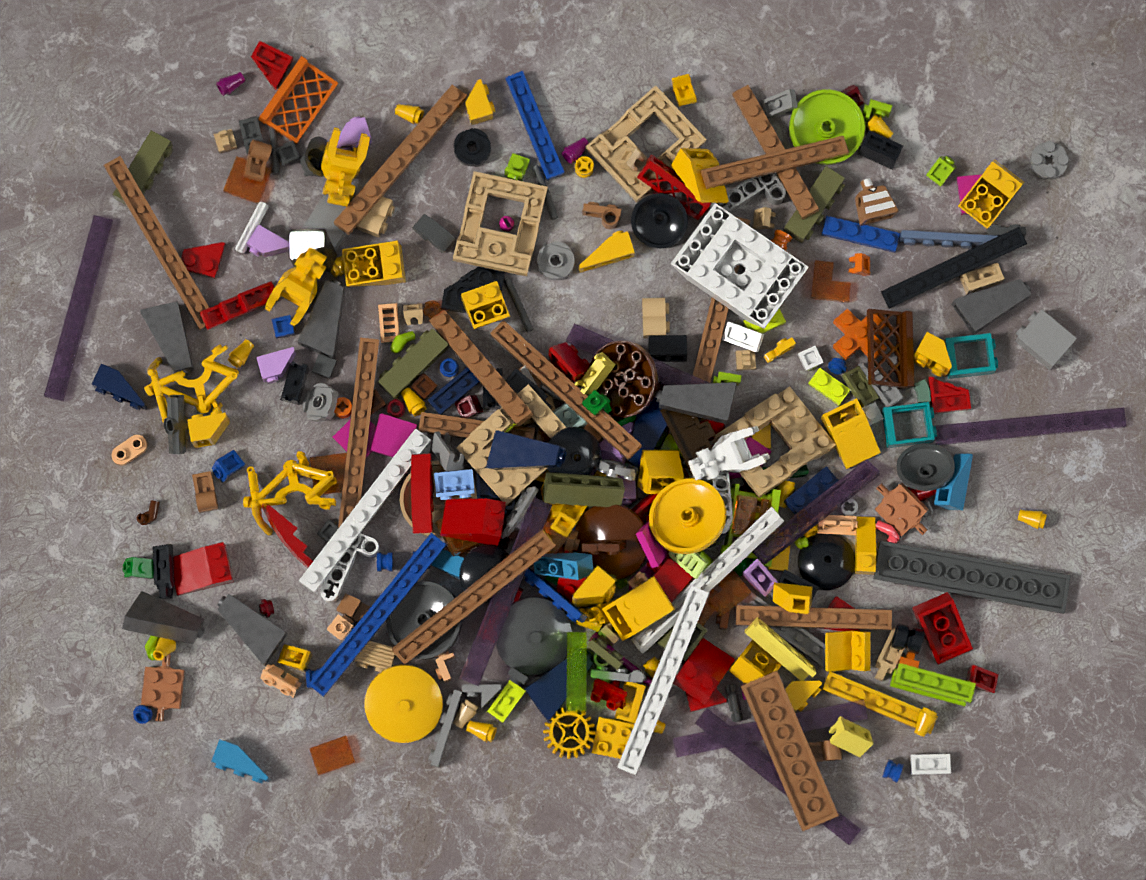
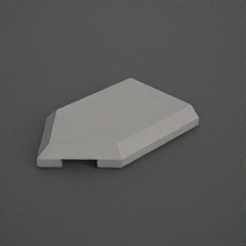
(519, 510)

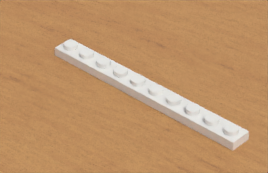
(363, 511)
(712, 575)
(663, 680)

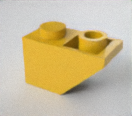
(477, 104)
(793, 597)
(800, 691)

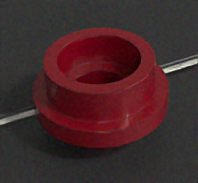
(393, 403)
(266, 608)

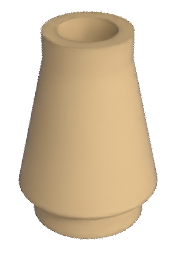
(465, 713)

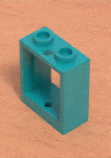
(990, 346)
(890, 437)

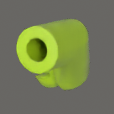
(150, 646)

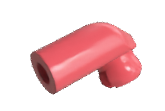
(889, 530)

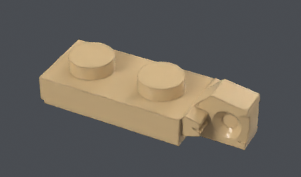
(888, 658)

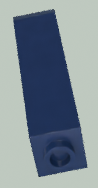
(649, 431)
(519, 452)
(550, 690)

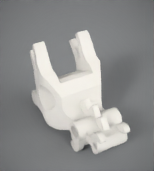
(727, 455)

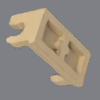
(982, 278)

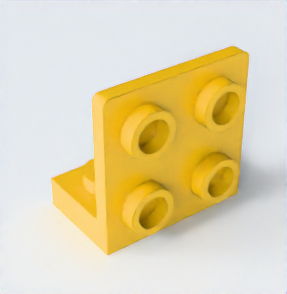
(847, 650)

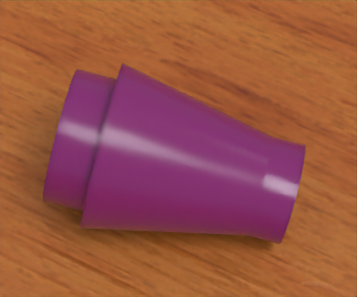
(230, 83)
(575, 150)

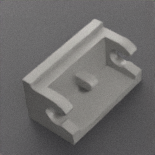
(445, 453)

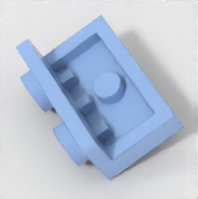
(454, 483)

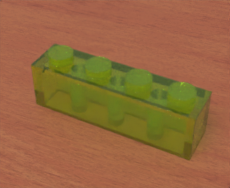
(576, 672)

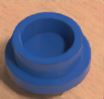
(837, 366)
(449, 367)
(142, 714)

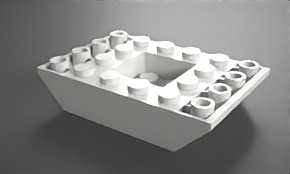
(723, 244)

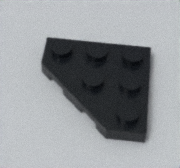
(475, 278)

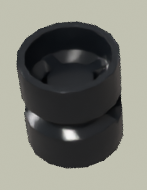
(908, 638)

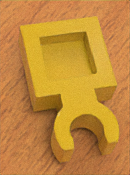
(782, 347)
(599, 614)

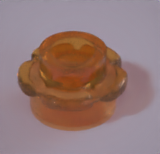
(431, 304)

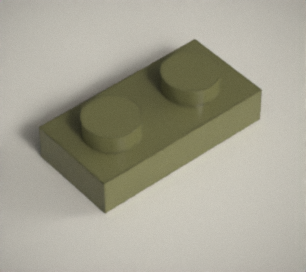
(859, 386)

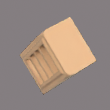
(386, 307)

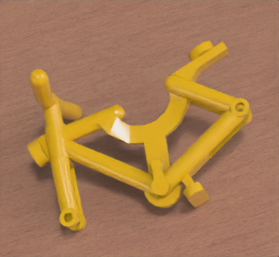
(202, 403)
(292, 470)

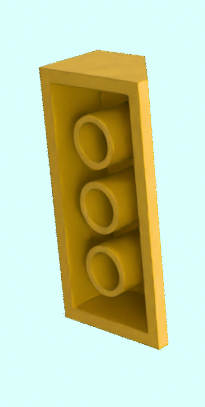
(595, 590)

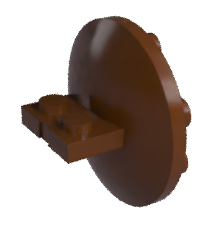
(631, 381)
(611, 539)

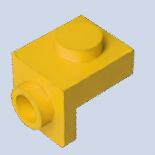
(683, 90)

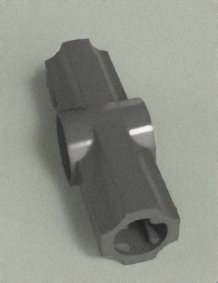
(176, 424)

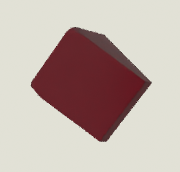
(854, 93)
(469, 406)

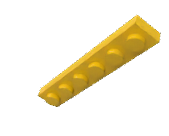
(873, 700)

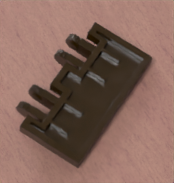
(689, 434)

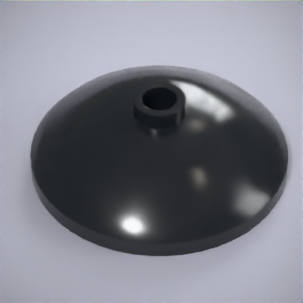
(658, 232)
(577, 442)
(478, 563)
(822, 574)

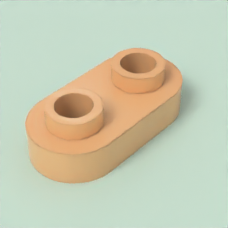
(129, 450)

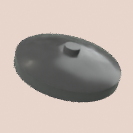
(416, 608)
(534, 636)

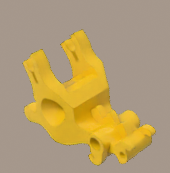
(342, 168)
(299, 283)

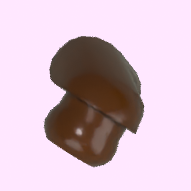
(149, 516)

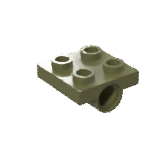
(600, 648)

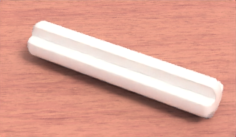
(254, 221)

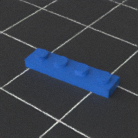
(861, 235)
(559, 600)

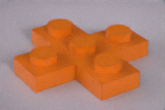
(855, 335)

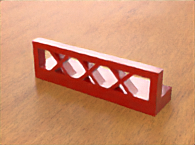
(669, 175)

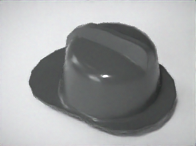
(313, 156)

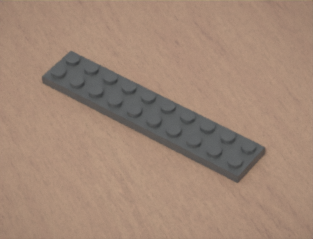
(972, 577)

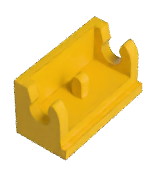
(633, 701)

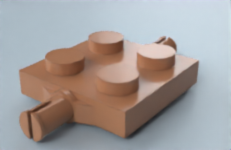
(901, 509)
(162, 688)

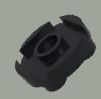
(469, 137)

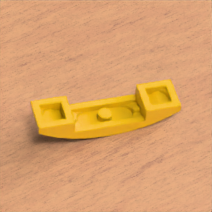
(570, 516)

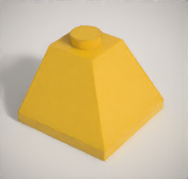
(754, 663)

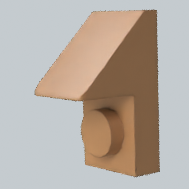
(352, 607)

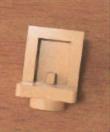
(341, 627)
(442, 671)

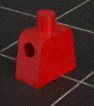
(670, 577)

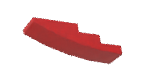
(237, 306)
(421, 493)
(285, 531)

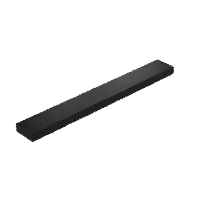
(953, 267)

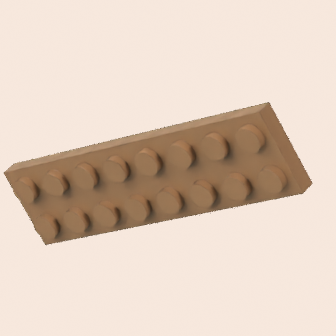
(789, 751)

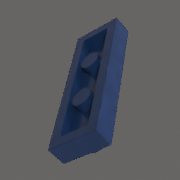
(453, 391)
(811, 490)

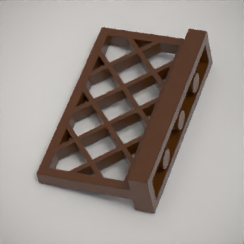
(903, 349)

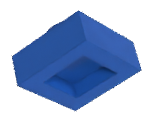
(283, 327)

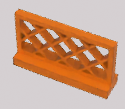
(282, 95)

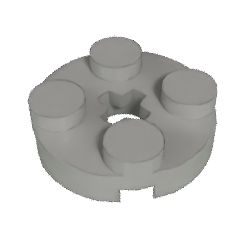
(1048, 150)
(561, 270)
(327, 407)
(616, 468)

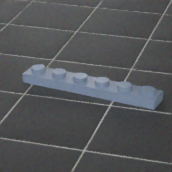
(946, 239)

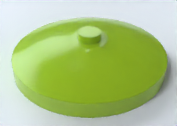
(826, 116)

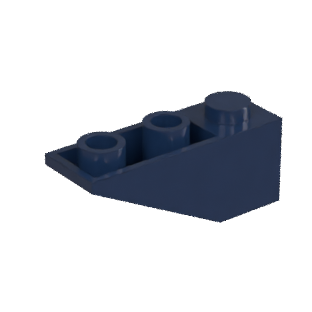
(112, 382)

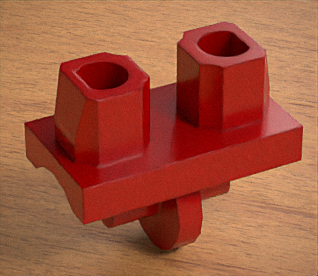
(609, 692)

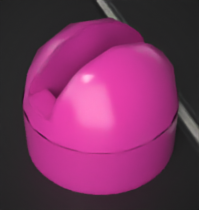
(503, 226)

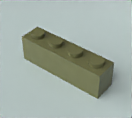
(148, 162)
(822, 191)
(413, 364)
(583, 490)

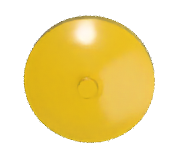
(687, 516)
(403, 703)

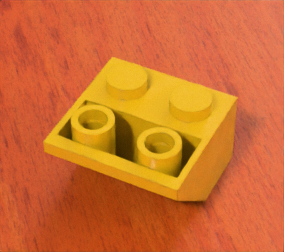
(485, 305)
(933, 355)
(207, 429)
(658, 470)

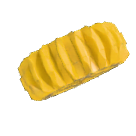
(558, 746)

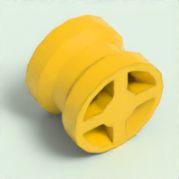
(584, 163)

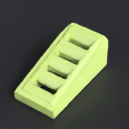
(683, 562)

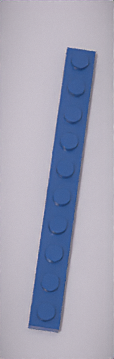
(377, 614)

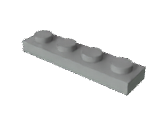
(447, 720)

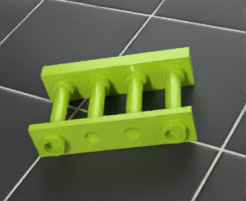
(774, 499)
(932, 685)

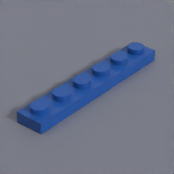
(534, 125)

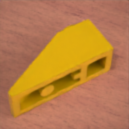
(614, 249)
(865, 546)

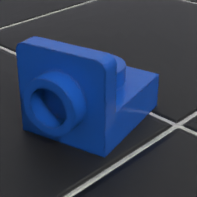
(227, 465)

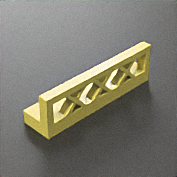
(780, 649)

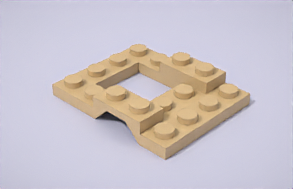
(611, 144)
(496, 248)
(796, 428)
(476, 448)

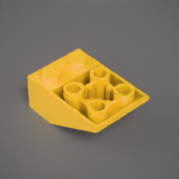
(688, 167)
(991, 193)
(374, 264)
(851, 433)
(638, 608)

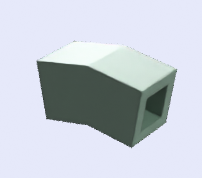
(922, 391)

